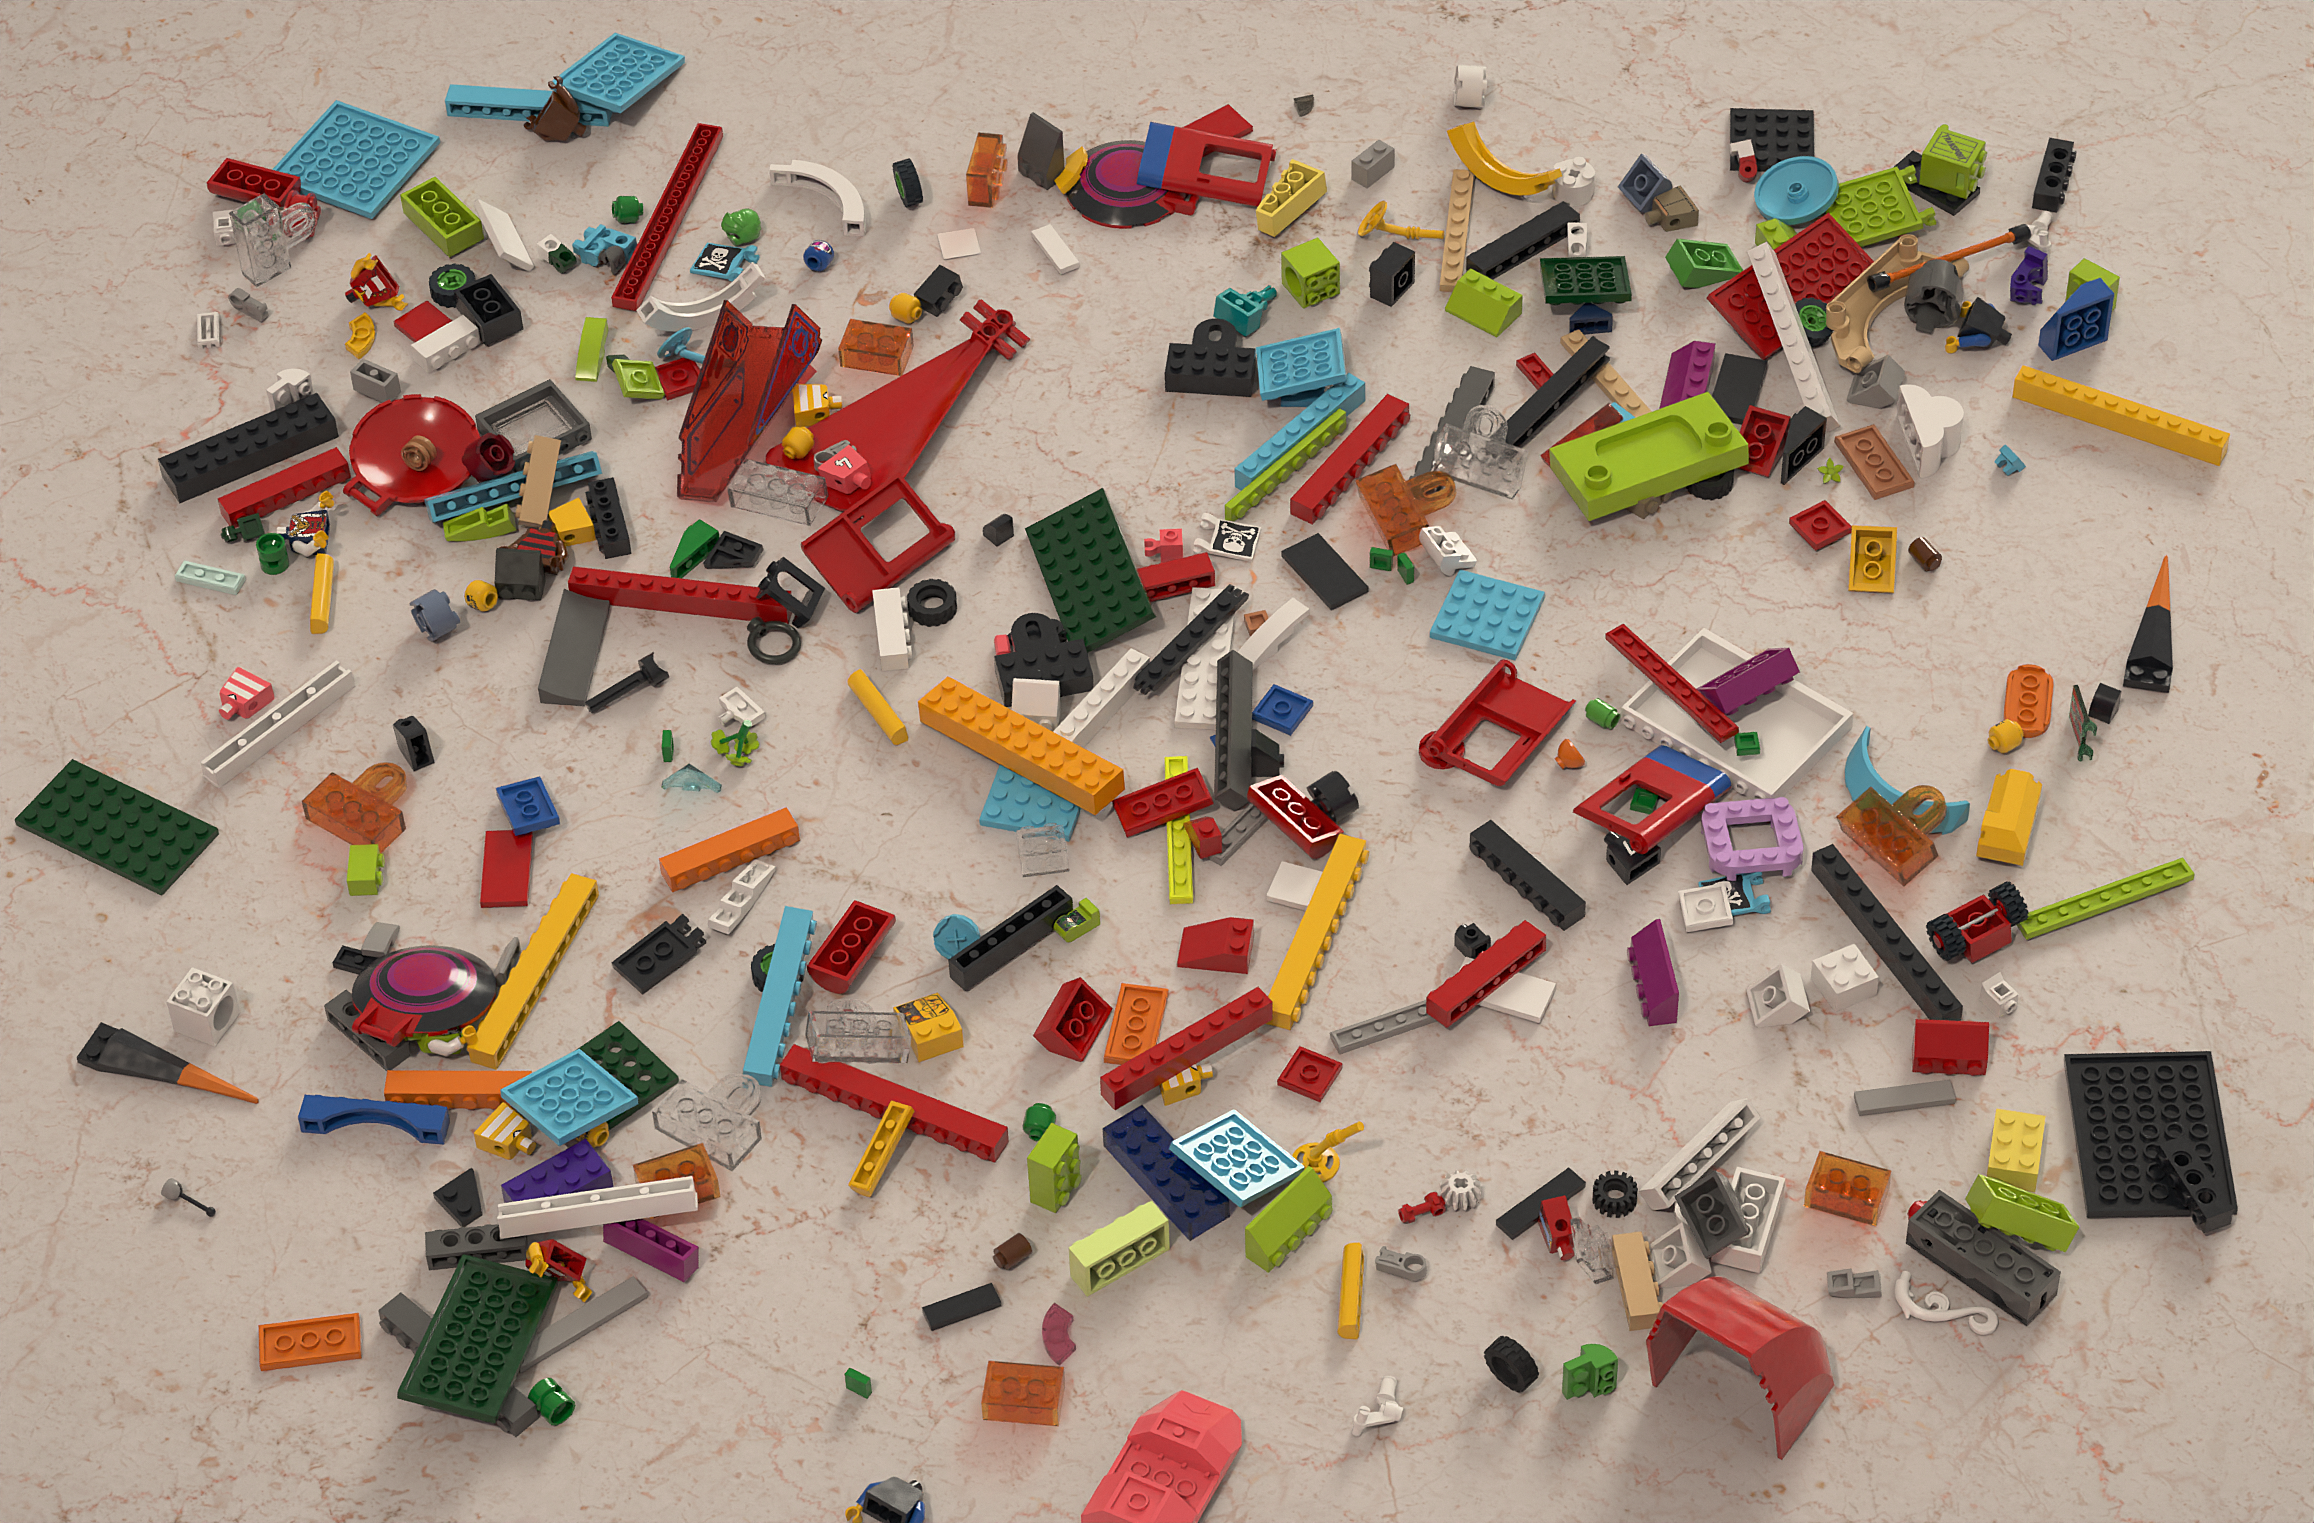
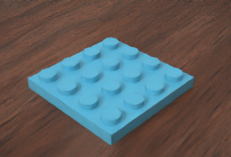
(1301, 364)
(1487, 614)
(1022, 803)
(569, 1097)
(1236, 1158)

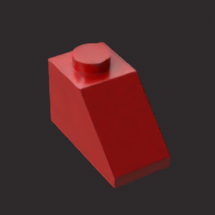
(1204, 836)

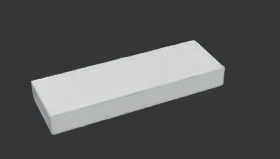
(1055, 249)

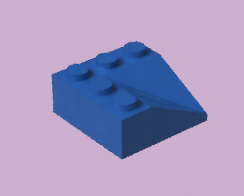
(2079, 321)

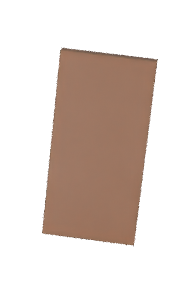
(1874, 462)

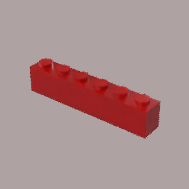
(285, 487)
(1485, 973)

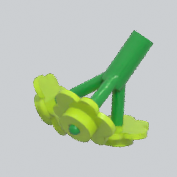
(744, 742)

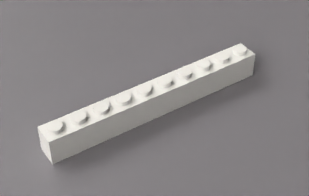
(1792, 333)

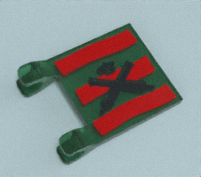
(2081, 723)

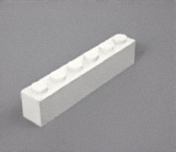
(1103, 700)
(1699, 1154)

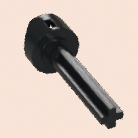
(648, 672)

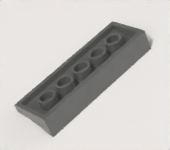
(573, 650)

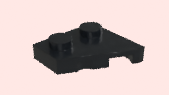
(733, 552)
(460, 1198)

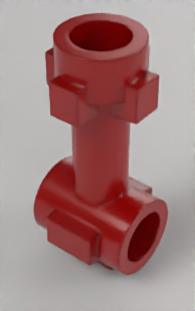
(1433, 1203)

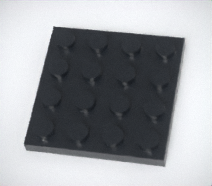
(1773, 134)

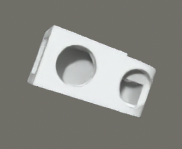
(1577, 242)

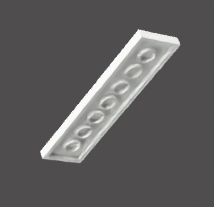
(1199, 672)

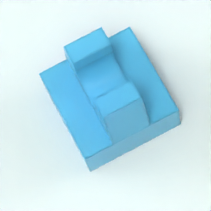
(2011, 459)

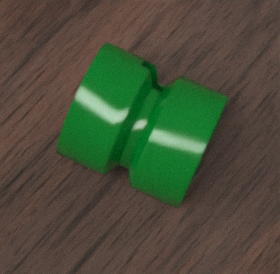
(272, 553)
(552, 1401)

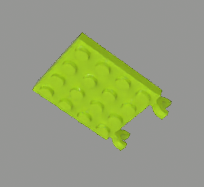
(1879, 206)

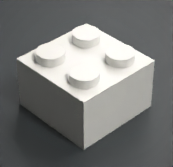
(1844, 977)

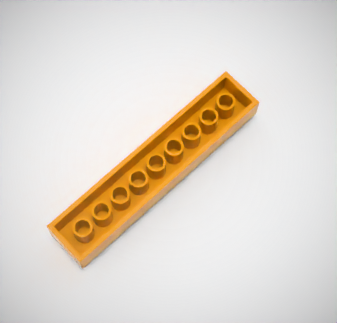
(1021, 745)

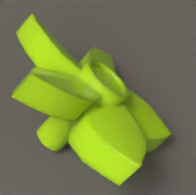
(1830, 471)

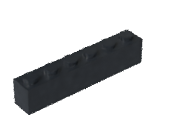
(1523, 241)
(1527, 875)
(1009, 938)

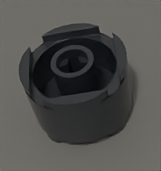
(1333, 797)

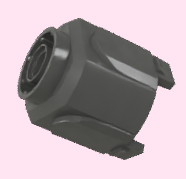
(1934, 295)

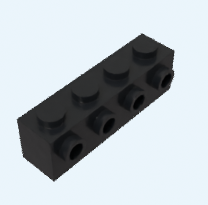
(609, 518)

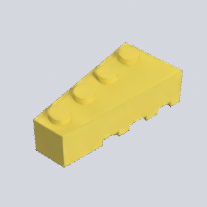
(1290, 197)

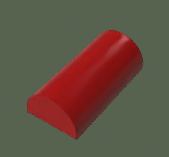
(248, 181)
(1295, 815)
(849, 946)

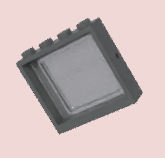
(534, 412)

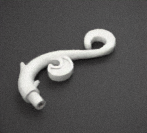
(1939, 1300)

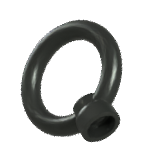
(759, 628)

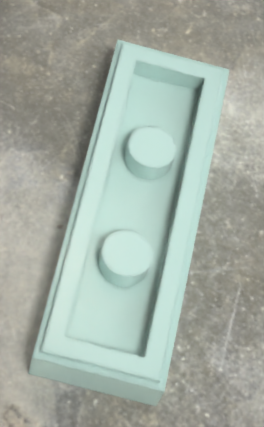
(210, 577)

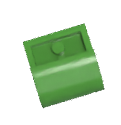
(1591, 1371)

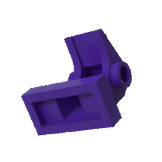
(2027, 272)

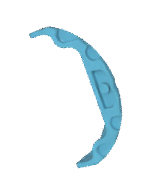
(1862, 775)

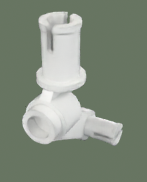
(2039, 232)
(1388, 1411)

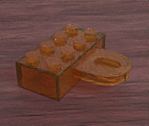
(1401, 505)
(359, 809)
(1893, 832)

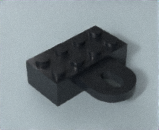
(1211, 365)
(1043, 659)

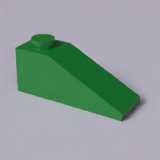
(693, 548)

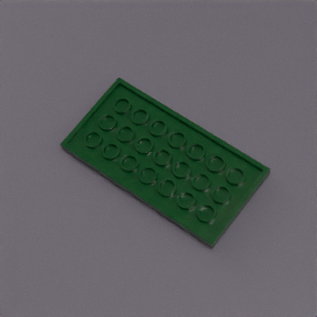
(1090, 571)
(117, 827)
(478, 1339)

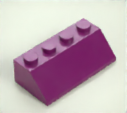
(1688, 372)
(1750, 679)
(1654, 975)

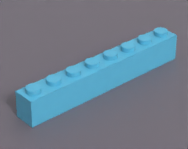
(512, 104)
(1345, 396)
(507, 488)
(779, 994)

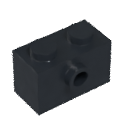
(939, 290)

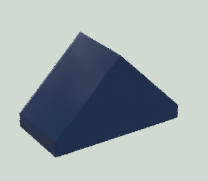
(1591, 320)

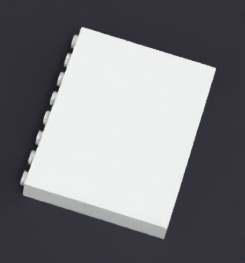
(1791, 723)

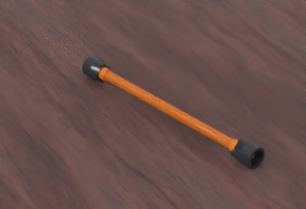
(2015, 235)

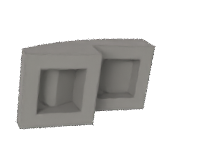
(379, 939)
(1849, 1285)

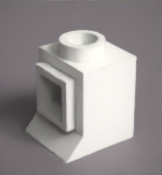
(223, 234)
(1998, 995)

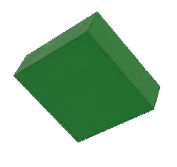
(1381, 559)
(1405, 568)
(1747, 743)
(667, 746)
(1644, 801)
(858, 1383)

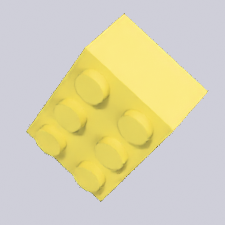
(2016, 1148)

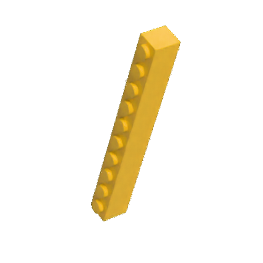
(2121, 415)
(1316, 929)
(533, 971)

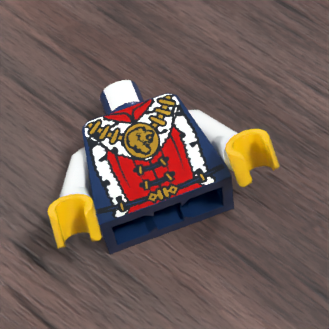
(310, 529)

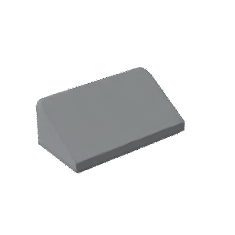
(507, 961)

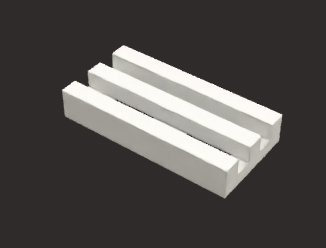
(208, 341)

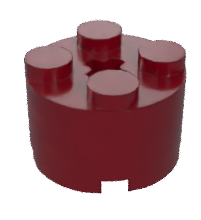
(489, 457)

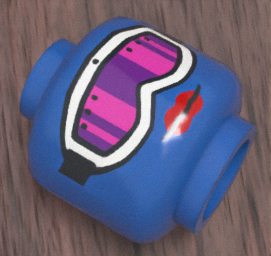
(818, 255)

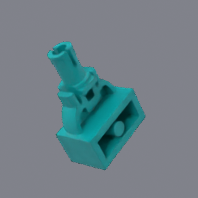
(1243, 309)

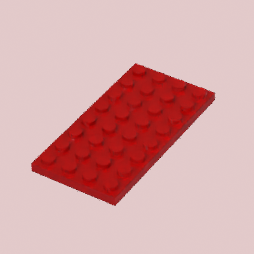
(1814, 264)

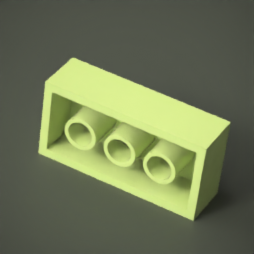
(1119, 1248)

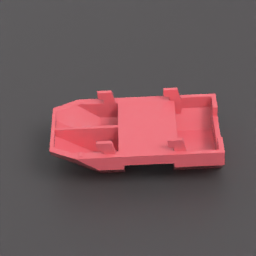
(1168, 1464)

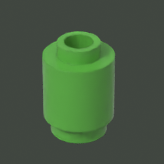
(1602, 713)

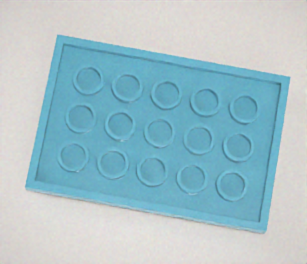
(619, 72)

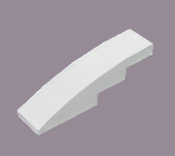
(1273, 631)
(742, 896)

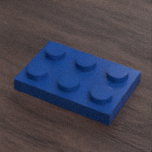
(527, 806)

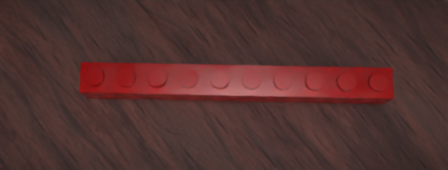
(676, 595)
(873, 1095)

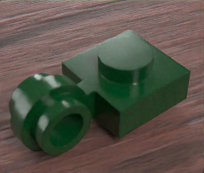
(249, 527)

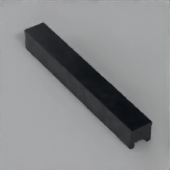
(1556, 392)

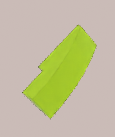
(591, 349)
(480, 524)

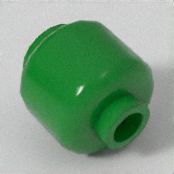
(627, 209)
(1037, 1120)

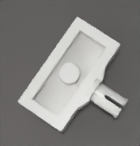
(740, 708)

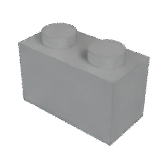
(1372, 164)
(375, 381)

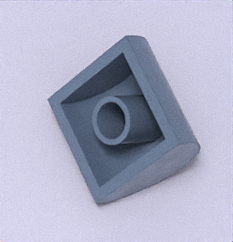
(1644, 183)

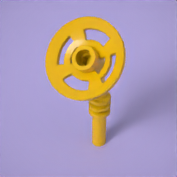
(1376, 221)
(1317, 1156)

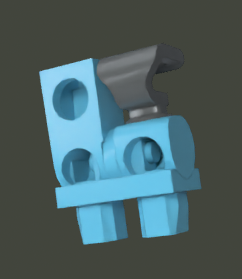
(605, 246)

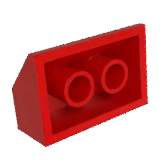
(1073, 1020)
(1950, 1047)

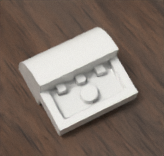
(291, 387)
(1446, 550)

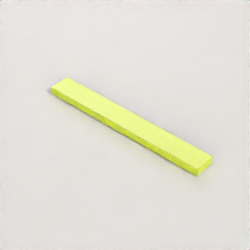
(1178, 844)

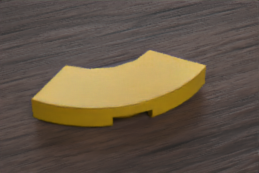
(1072, 170)
(362, 336)

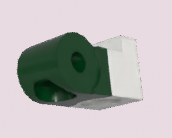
(555, 254)

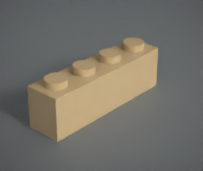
(539, 481)
(1635, 1280)

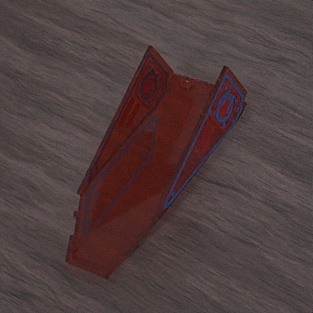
(738, 396)

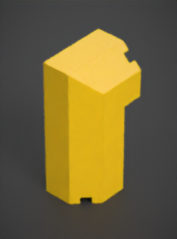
(2009, 817)

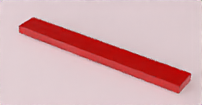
(1672, 683)

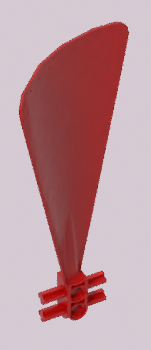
(901, 417)

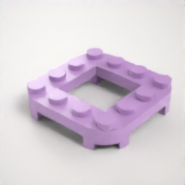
(1729, 862)

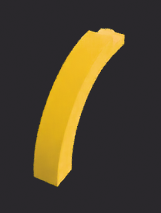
(1490, 170)

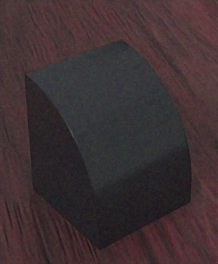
(999, 529)
(2105, 703)

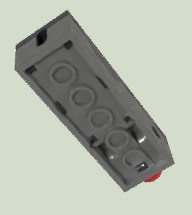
(1981, 1257)

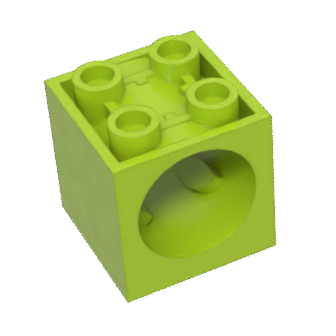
(1310, 272)

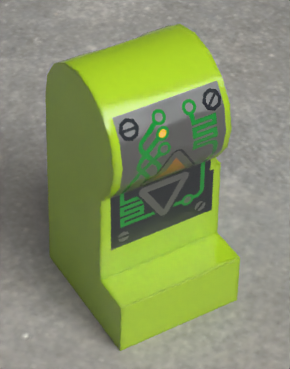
(1078, 921)

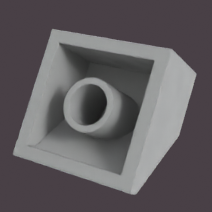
(1877, 384)

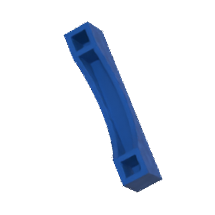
(324, 1114)

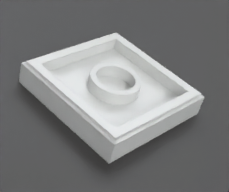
(1293, 886)
(1705, 907)

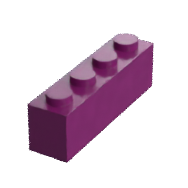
(653, 1247)

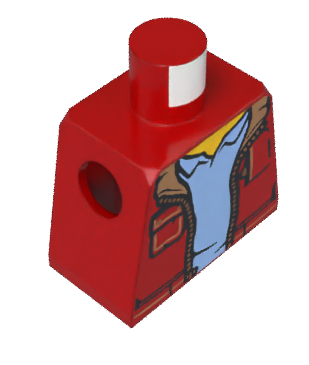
(1556, 1226)

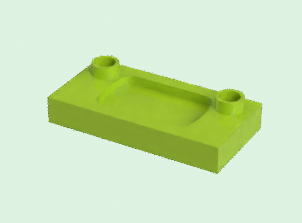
(1648, 456)

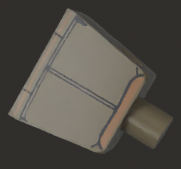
(1673, 210)

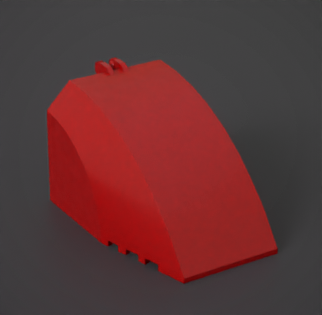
(1776, 1344)

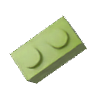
(364, 870)

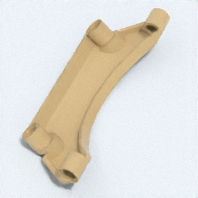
(1857, 306)

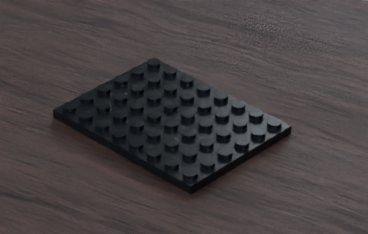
(2123, 1113)

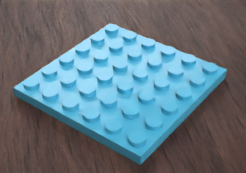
(356, 158)

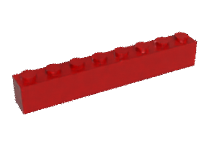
(1349, 459)
(1186, 1048)

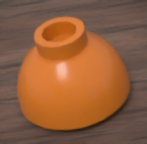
(1569, 756)

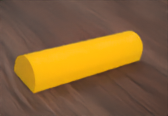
(321, 594)
(878, 707)
(881, 1148)
(1351, 1291)

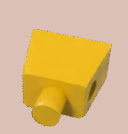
(572, 523)

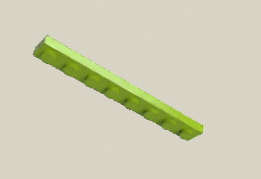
(1285, 466)
(2106, 898)

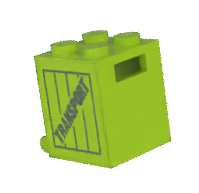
(1953, 162)

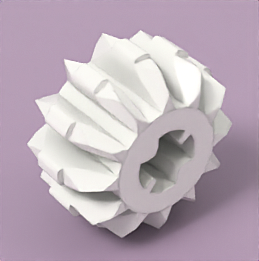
(1460, 1190)

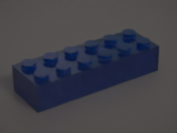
(1176, 1188)

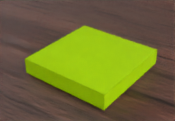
(638, 379)

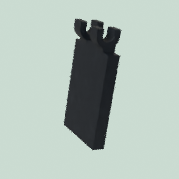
(659, 954)

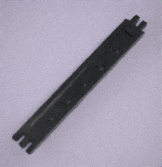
(1190, 639)

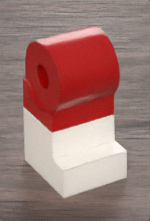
(1746, 159)

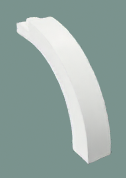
(828, 183)
(702, 312)

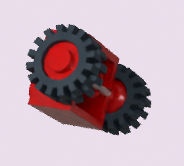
(1979, 924)

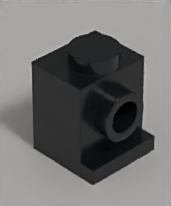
(1471, 940)

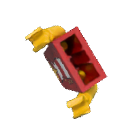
(374, 284)
(560, 1262)

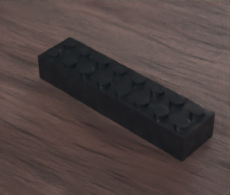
(248, 448)

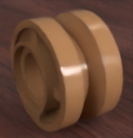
(418, 453)

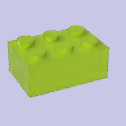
(1054, 1168)

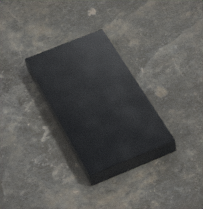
(1739, 385)
(1325, 571)

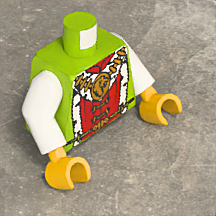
(446, 1043)

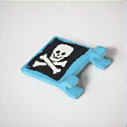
(723, 260)
(1741, 894)

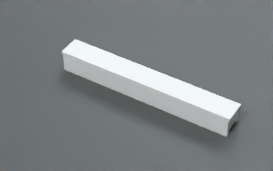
(277, 724)
(597, 1207)

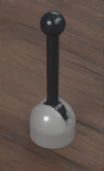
(173, 1189)

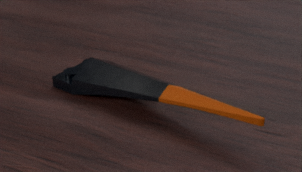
(2150, 657)
(127, 1054)

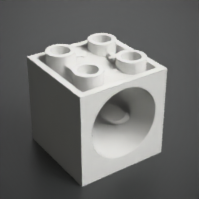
(203, 1006)

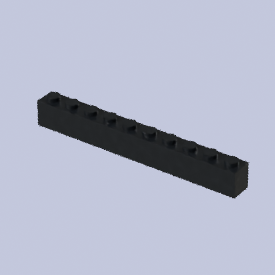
(1885, 935)

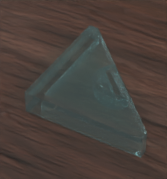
(691, 780)

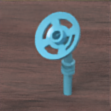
(676, 345)

